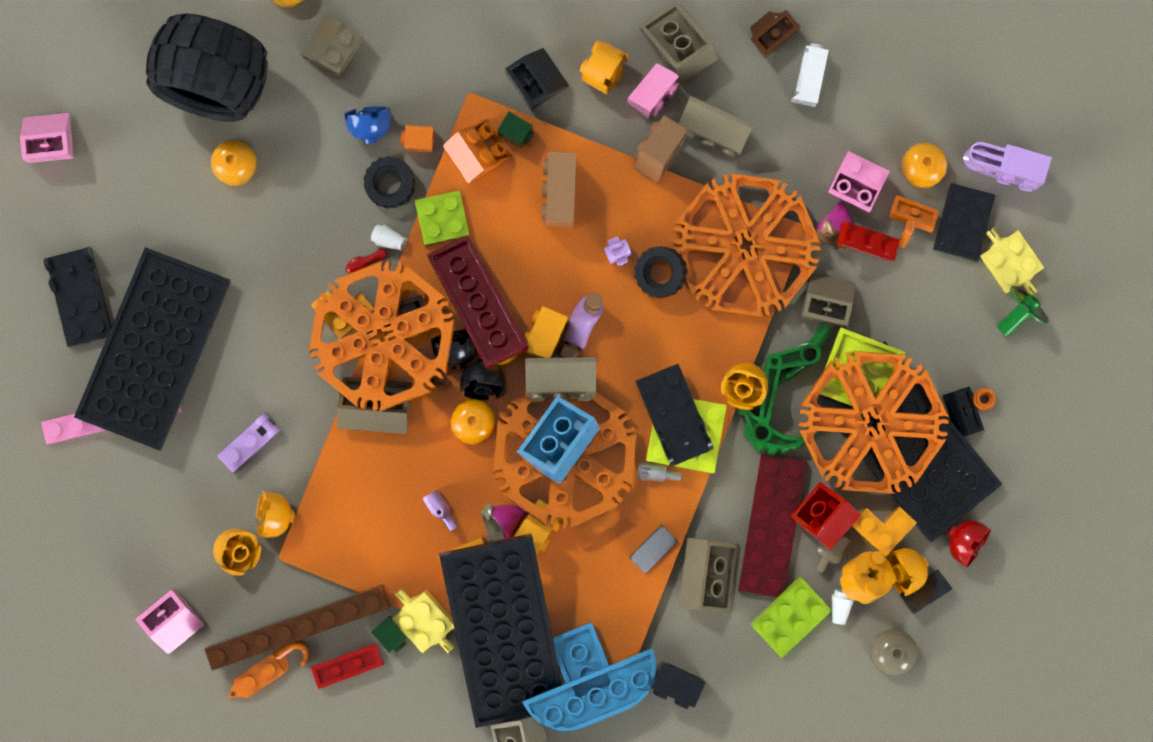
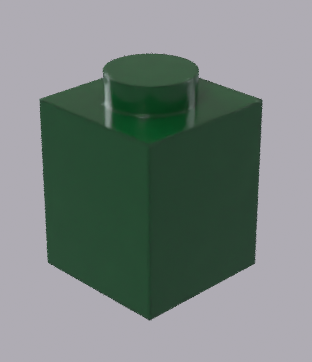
(516, 130)
(390, 635)

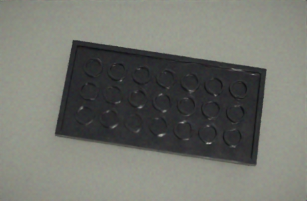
(152, 349)
(951, 482)
(500, 626)

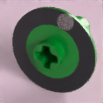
(1027, 306)

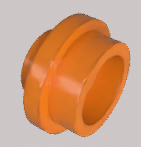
(990, 396)

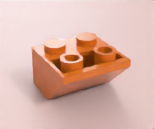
(476, 150)

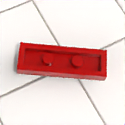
(868, 241)
(347, 666)

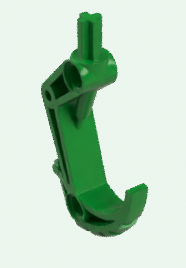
(774, 363)

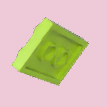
(790, 617)

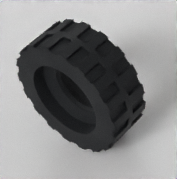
(376, 170)
(643, 276)

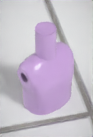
(440, 508)

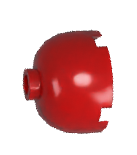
(967, 541)

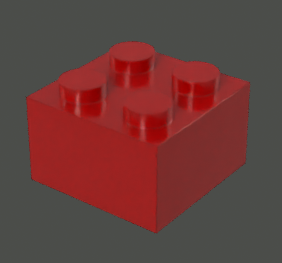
(825, 515)

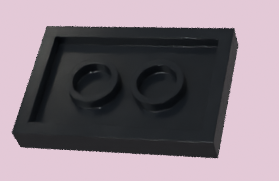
(963, 222)

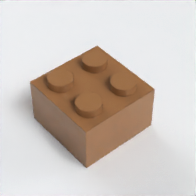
(659, 148)

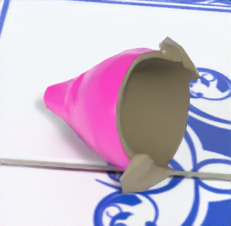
(501, 520)

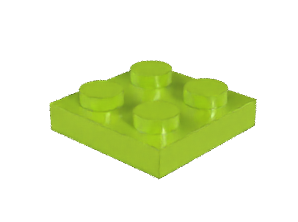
(442, 218)

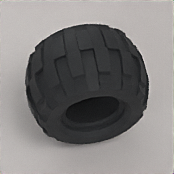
(206, 67)

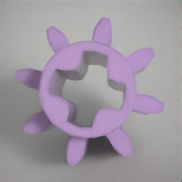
(617, 251)

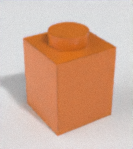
(418, 139)

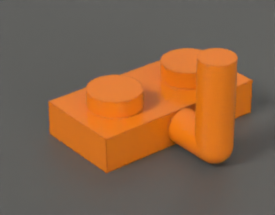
(913, 215)

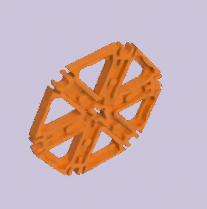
(759, 228)
(398, 349)
(894, 422)
(585, 468)

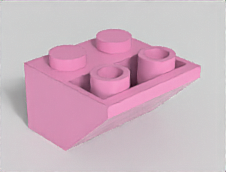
(653, 90)
(46, 138)
(858, 181)
(170, 621)

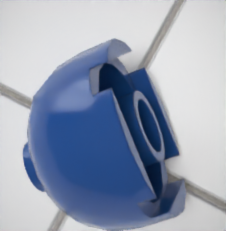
(368, 123)

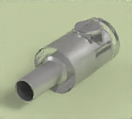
(655, 473)

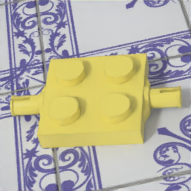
(1011, 261)
(424, 620)

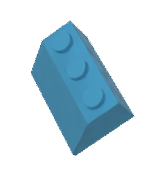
(559, 439)

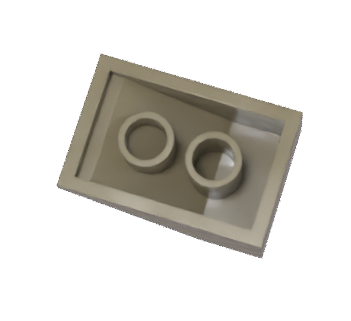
(679, 42)

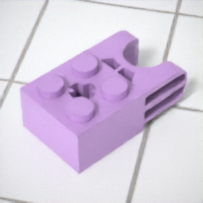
(1008, 164)

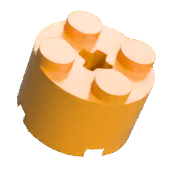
(604, 66)
(867, 577)

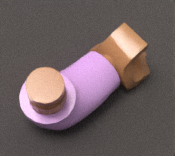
(580, 326)

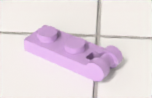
(248, 443)

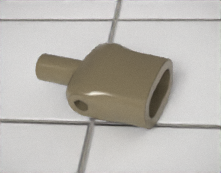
(833, 555)

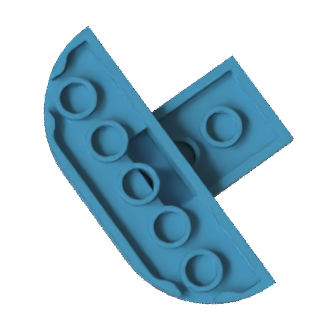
(592, 685)

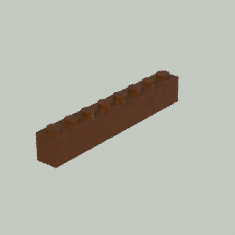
(297, 627)

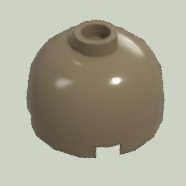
(893, 652)

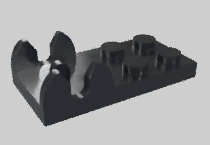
(78, 296)
(674, 415)

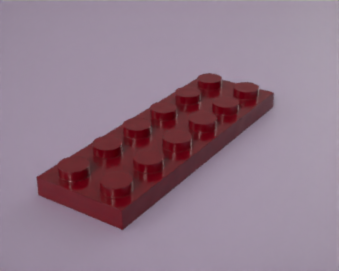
(477, 302)
(771, 527)

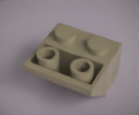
(828, 300)

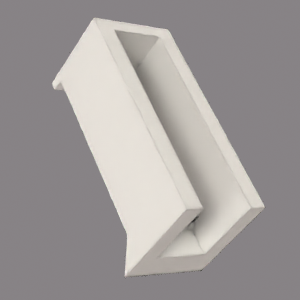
(810, 75)

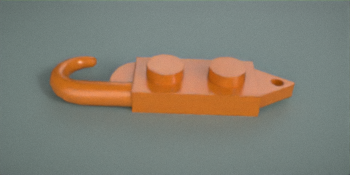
(266, 671)

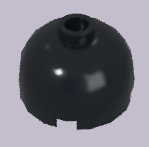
(461, 349)
(481, 382)

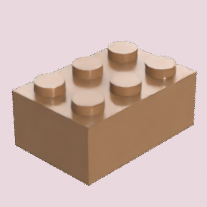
(559, 189)

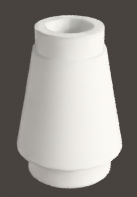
(388, 238)
(840, 607)

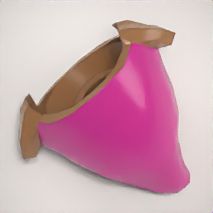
(830, 226)

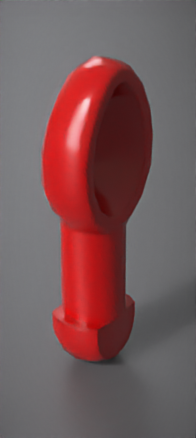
(362, 262)

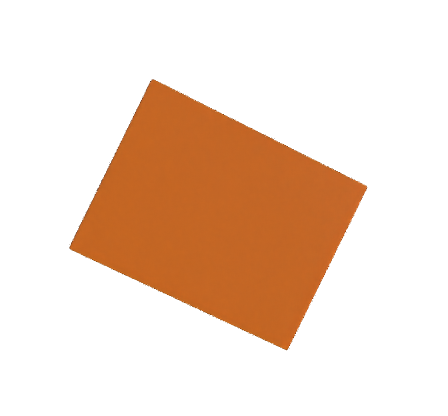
(364, 500)

